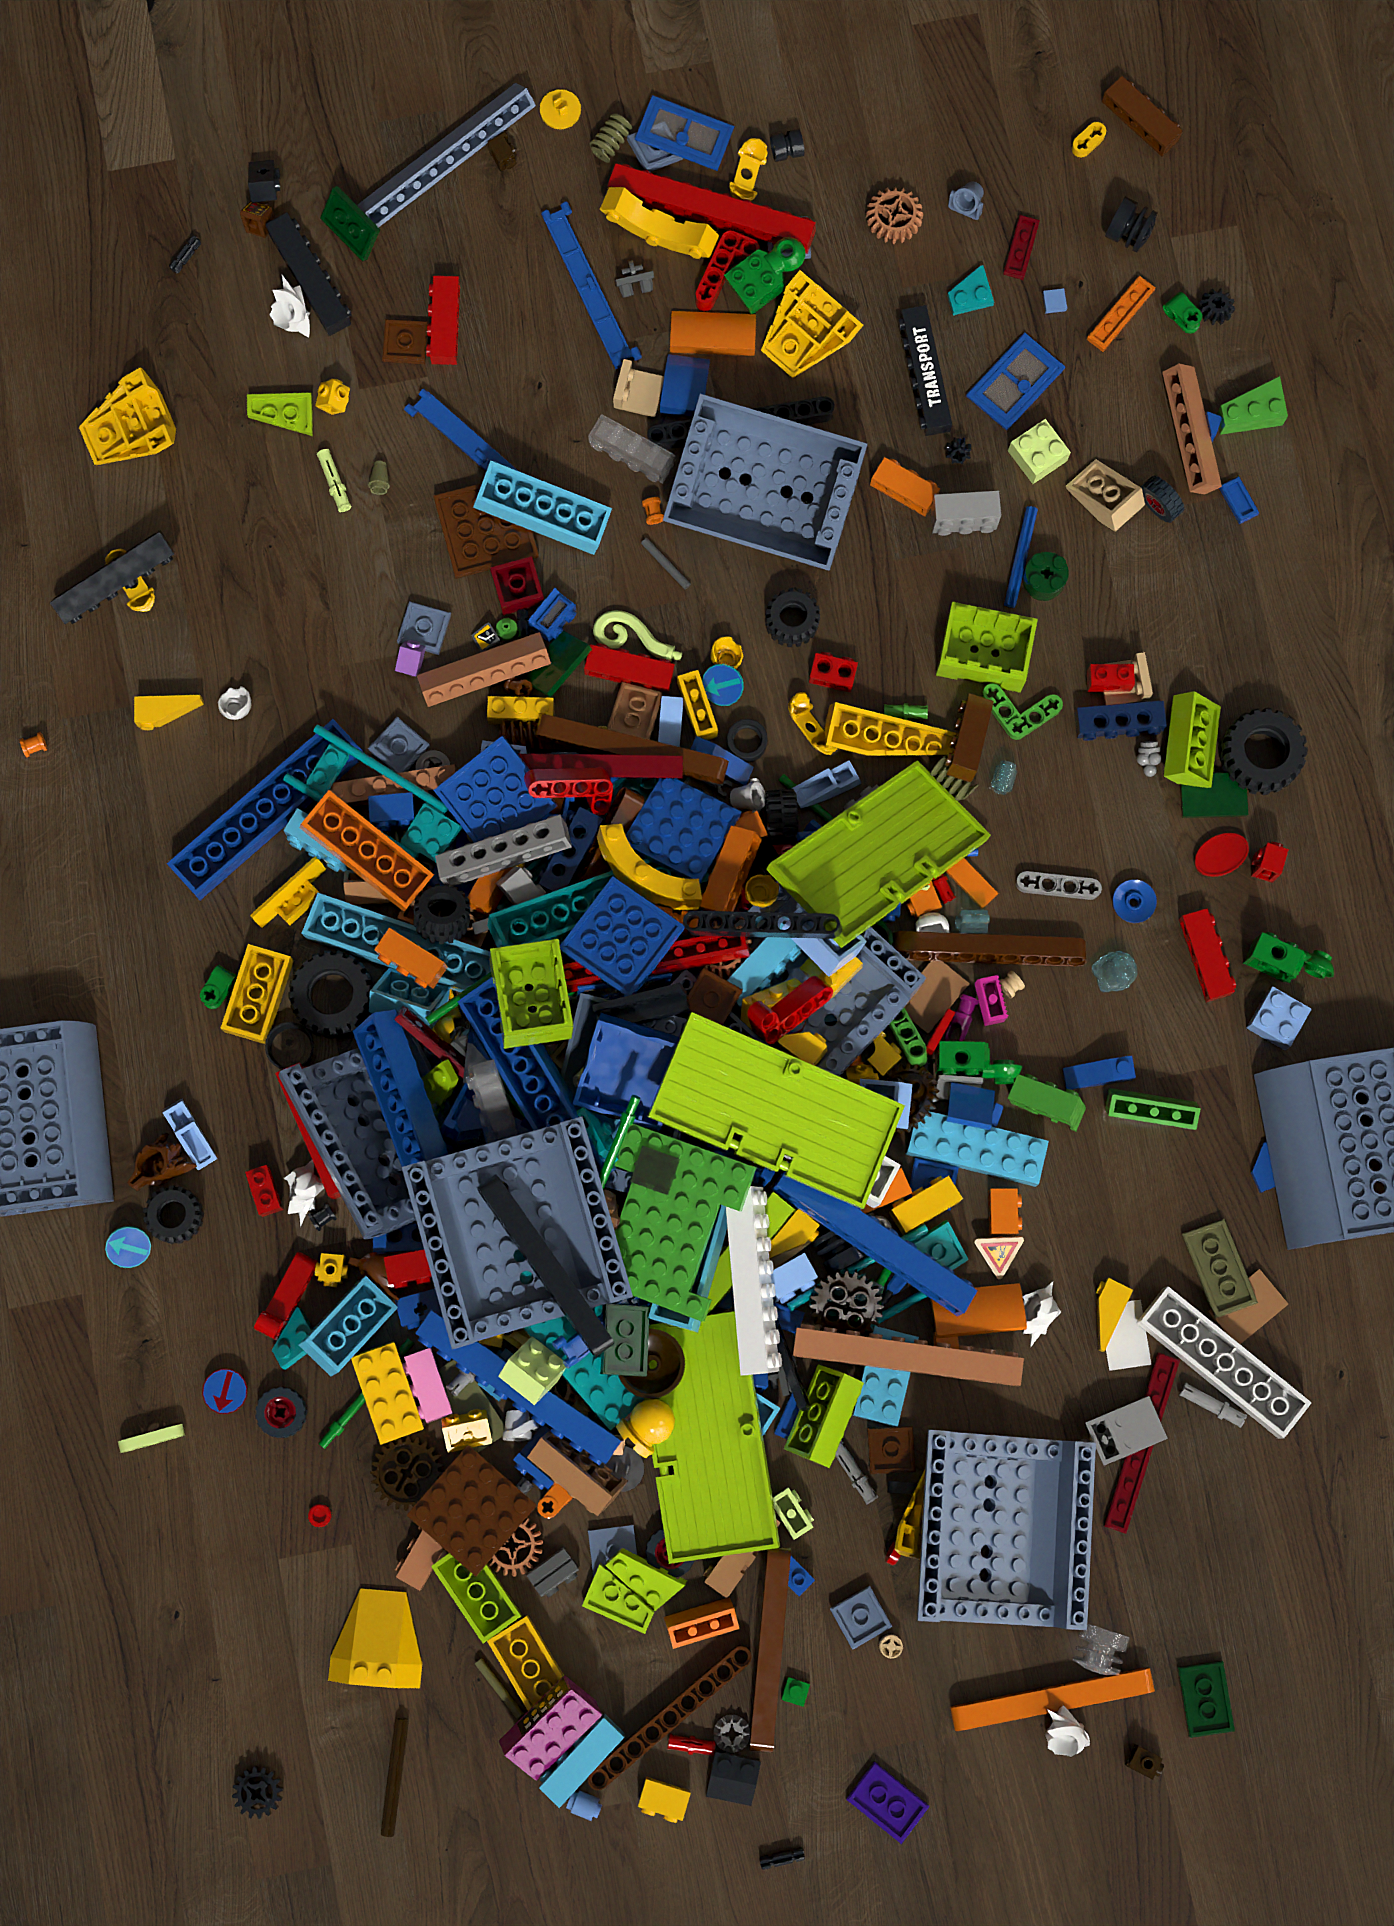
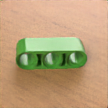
(912, 1043)

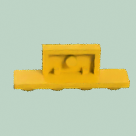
(293, 897)

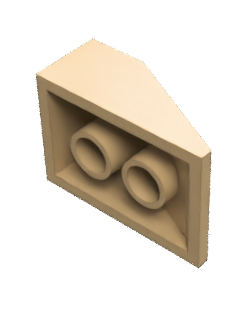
(1106, 494)

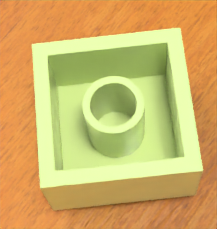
(1039, 451)
(532, 1370)

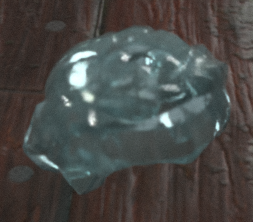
(1115, 971)

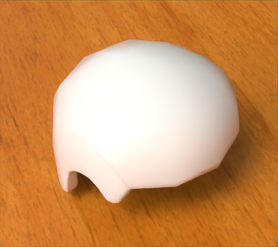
(235, 703)
(932, 923)

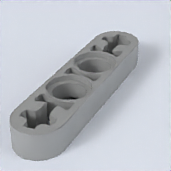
(1058, 889)

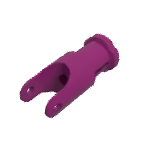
(962, 1016)

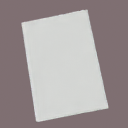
(1129, 1340)

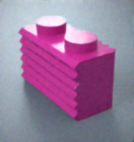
(991, 1000)

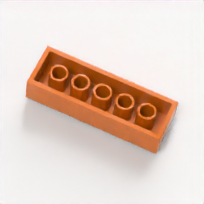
(366, 850)

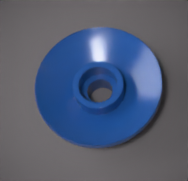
(1144, 897)

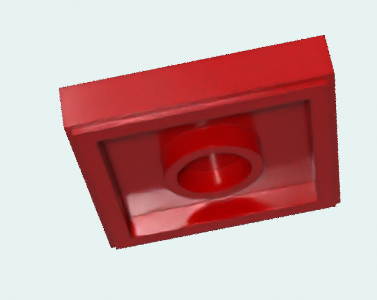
(940, 1030)

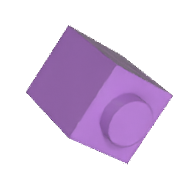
(410, 658)

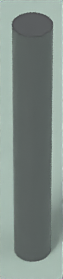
(670, 568)

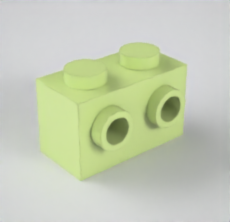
(791, 1514)

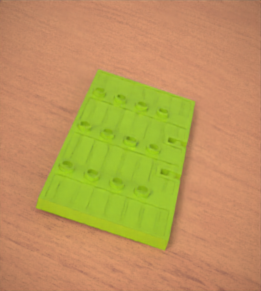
(879, 852)
(779, 1108)
(720, 1482)

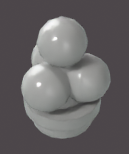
(1149, 757)

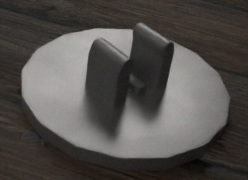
(627, 1466)

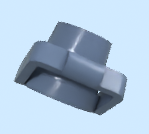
(967, 200)

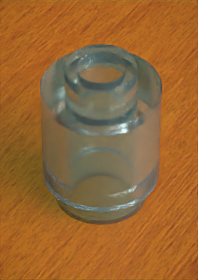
(1004, 777)

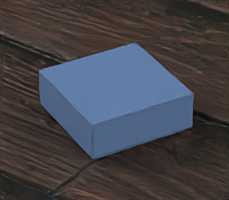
(1054, 301)

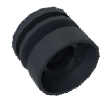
(1131, 224)
(841, 1252)

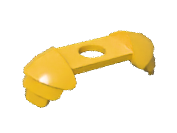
(752, 155)
(141, 596)
(799, 710)

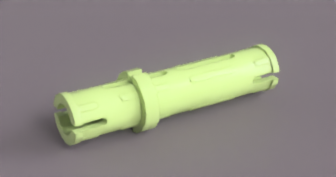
(342, 500)

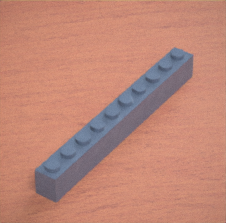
(447, 154)

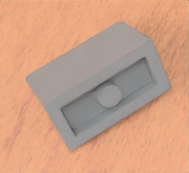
(944, 1083)

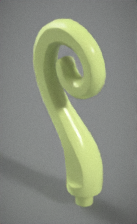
(655, 647)

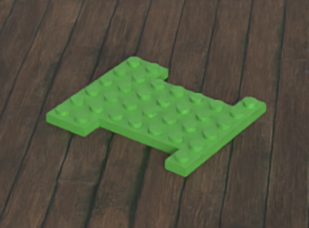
(668, 1234)

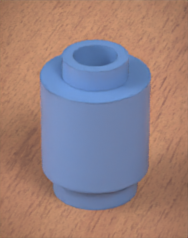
(584, 1805)

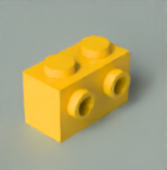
(664, 1799)

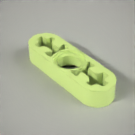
(151, 1438)

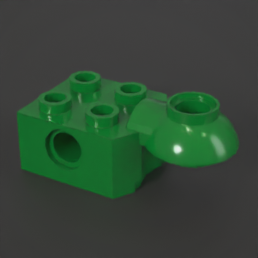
(761, 275)
(1288, 959)
(976, 1062)

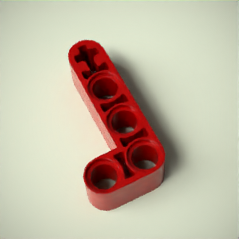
(717, 270)
(542, 784)
(790, 1011)
(286, 1296)

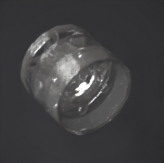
(1101, 1650)

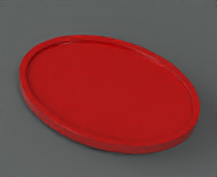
(1221, 854)

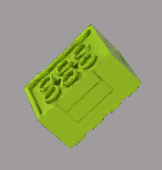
(988, 631)
(542, 968)

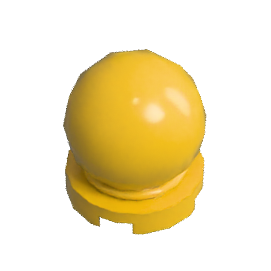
(649, 1424)

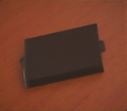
(655, 1170)

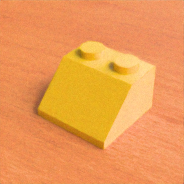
(837, 979)
(804, 1046)

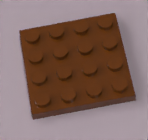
(478, 538)
(471, 1510)

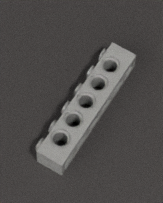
(514, 853)

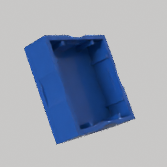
(623, 1063)

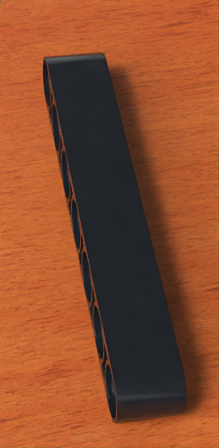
(753, 918)

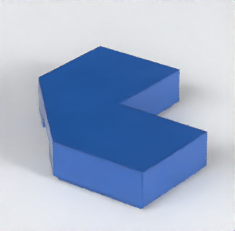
(1262, 1170)

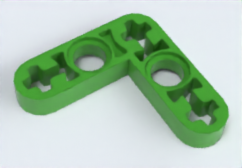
(1016, 718)

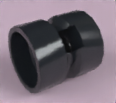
(787, 145)

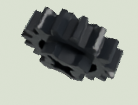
(249, 1786)

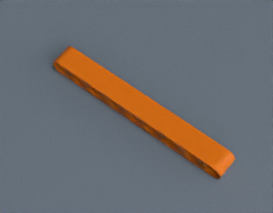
(1037, 1701)

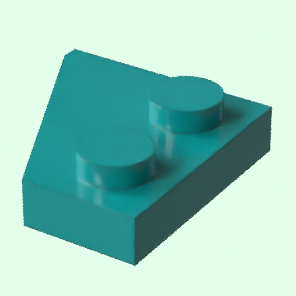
(971, 293)
(598, 1132)
(287, 1348)

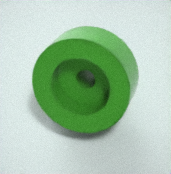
(506, 629)

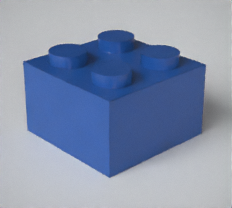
(392, 811)

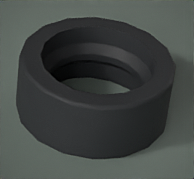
(743, 724)

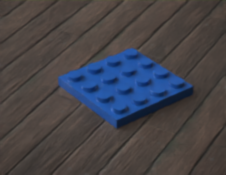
(491, 793)
(681, 828)
(621, 937)

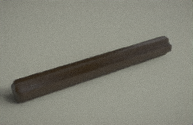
(394, 1777)

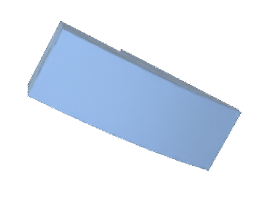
(670, 720)
(826, 785)
(189, 1134)

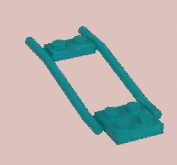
(429, 832)
(937, 1242)

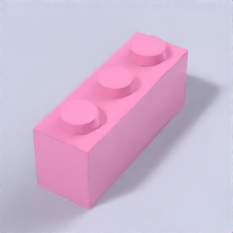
(427, 1385)

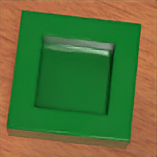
(795, 1691)

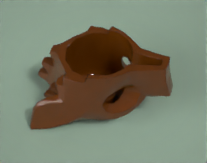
(160, 1164)
(374, 1268)

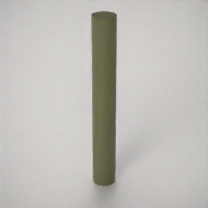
(499, 1688)

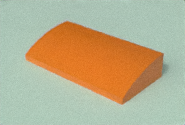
(713, 333)
(991, 1311)

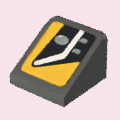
(486, 638)

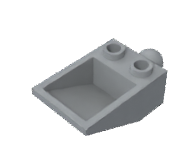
(1127, 1430)

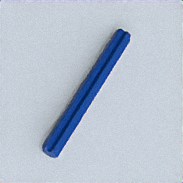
(1020, 557)

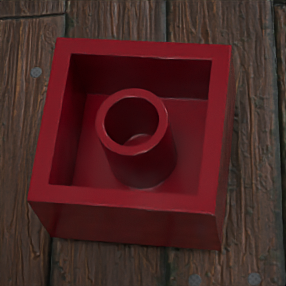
(517, 585)

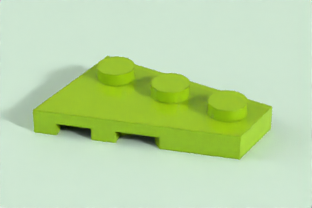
(283, 410)
(440, 1083)
(646, 1581)
(617, 1601)

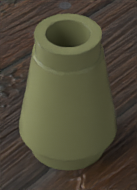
(379, 478)

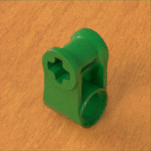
(1183, 312)
(219, 984)

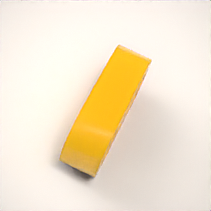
(1085, 136)

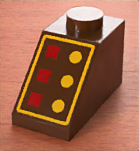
(255, 217)

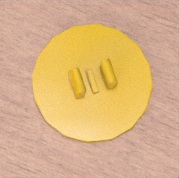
(560, 109)

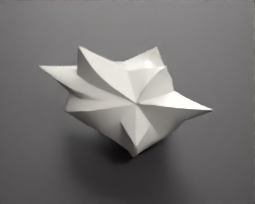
(289, 309)
(303, 1189)
(1039, 1312)
(1066, 1734)

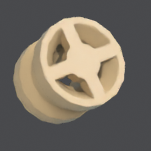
(1011, 984)
(890, 1650)

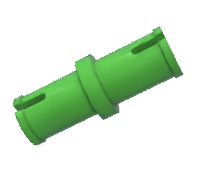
(906, 711)

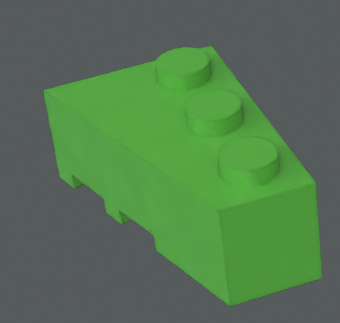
(1255, 409)
(1047, 1100)

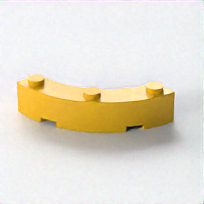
(657, 227)
(641, 877)

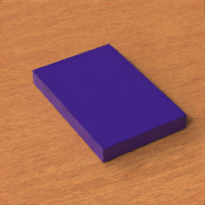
(887, 1802)

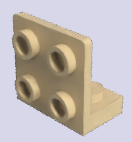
(637, 390)
(1141, 691)

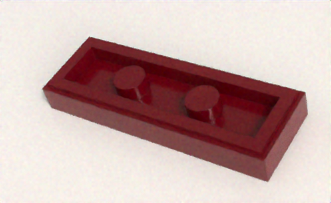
(1021, 247)

